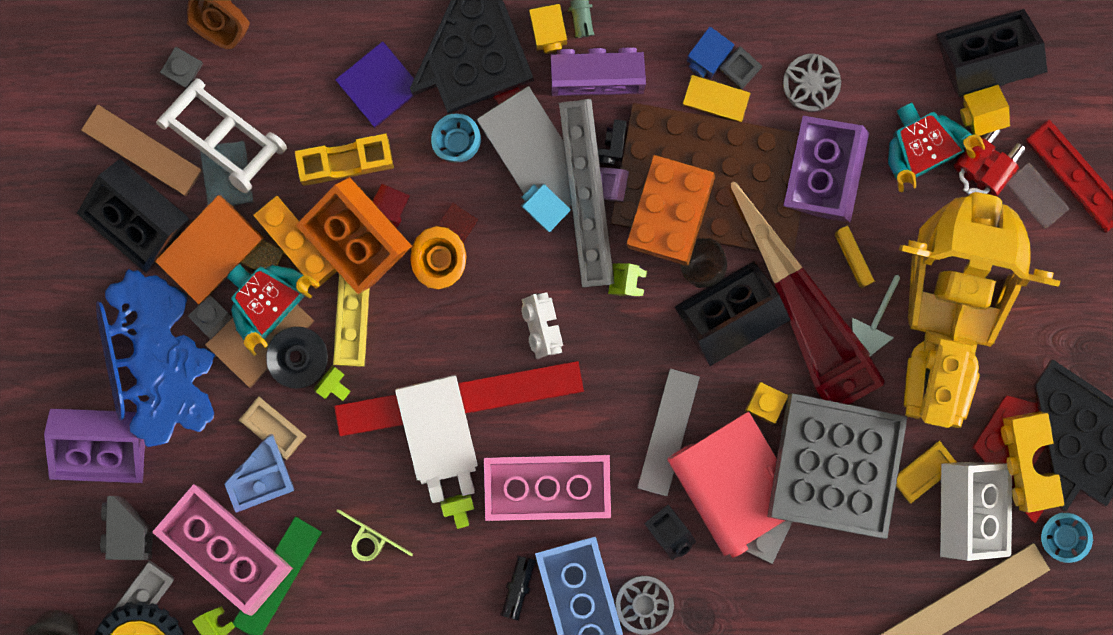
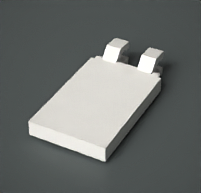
(438, 434)

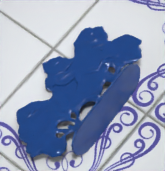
(160, 361)

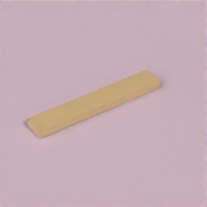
(974, 595)

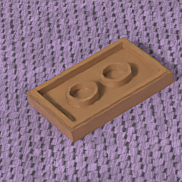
(232, 352)

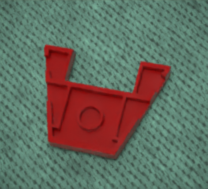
(990, 444)

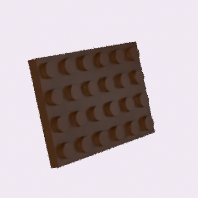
(735, 151)

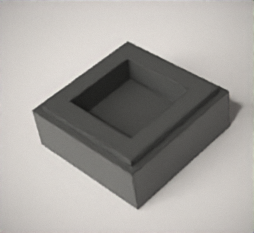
(740, 68)

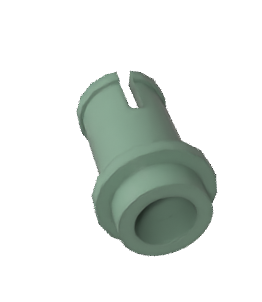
(581, 18)

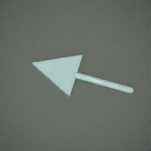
(869, 335)

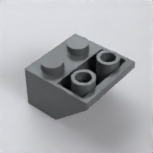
(127, 532)

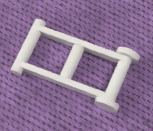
(239, 178)

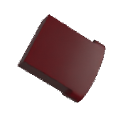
(391, 203)

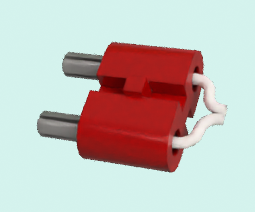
(988, 167)

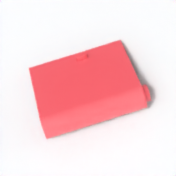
(730, 482)

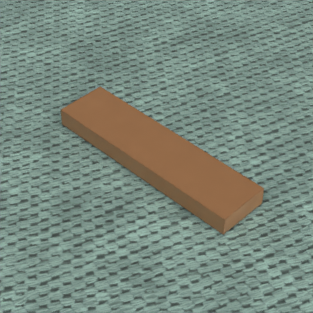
(141, 150)

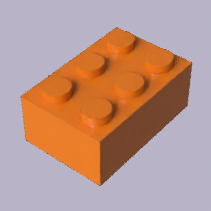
(670, 210)
(353, 235)

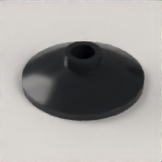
(310, 364)

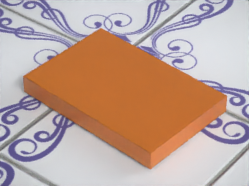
(209, 249)

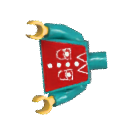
(926, 144)
(265, 300)

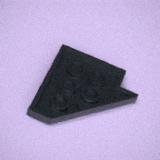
(473, 55)
(1080, 432)

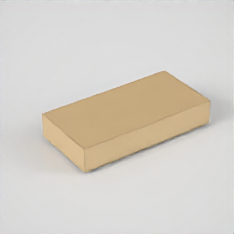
(265, 420)

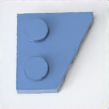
(259, 477)

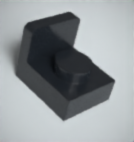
(615, 138)
(670, 533)

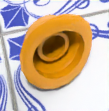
(438, 257)

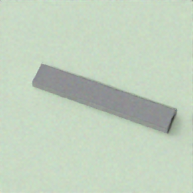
(586, 193)

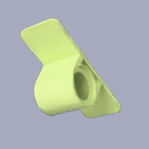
(367, 532)

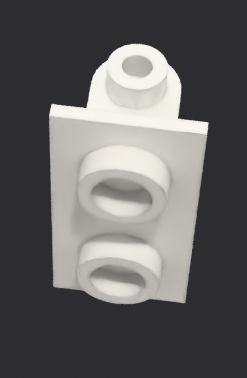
(542, 339)

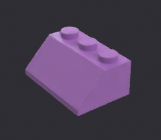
(598, 72)
(826, 168)
(93, 447)

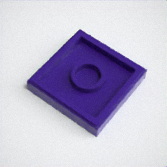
(377, 84)

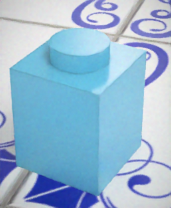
(544, 206)

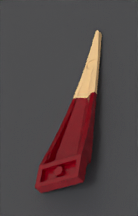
(831, 350)

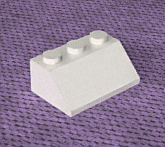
(975, 510)

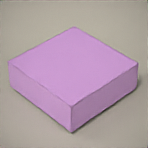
(614, 183)

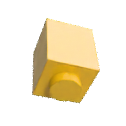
(548, 28)
(985, 111)
(766, 403)

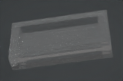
(1037, 196)

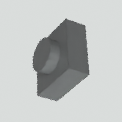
(181, 67)
(210, 316)

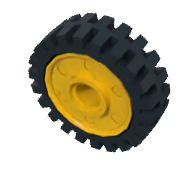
(139, 620)

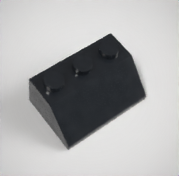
(992, 52)
(132, 215)
(732, 313)

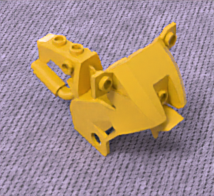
(960, 309)

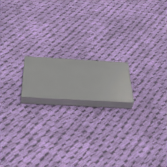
(528, 144)

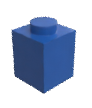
(709, 53)

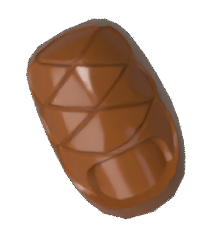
(217, 21)

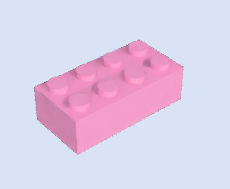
(547, 488)
(222, 550)

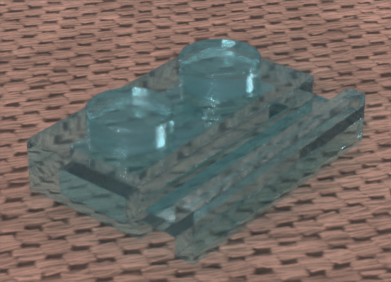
(217, 178)

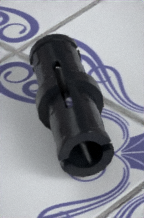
(518, 588)

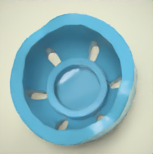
(456, 140)
(1067, 537)

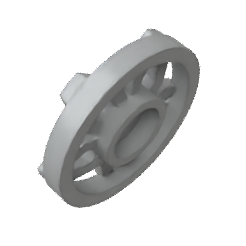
(812, 82)
(644, 605)

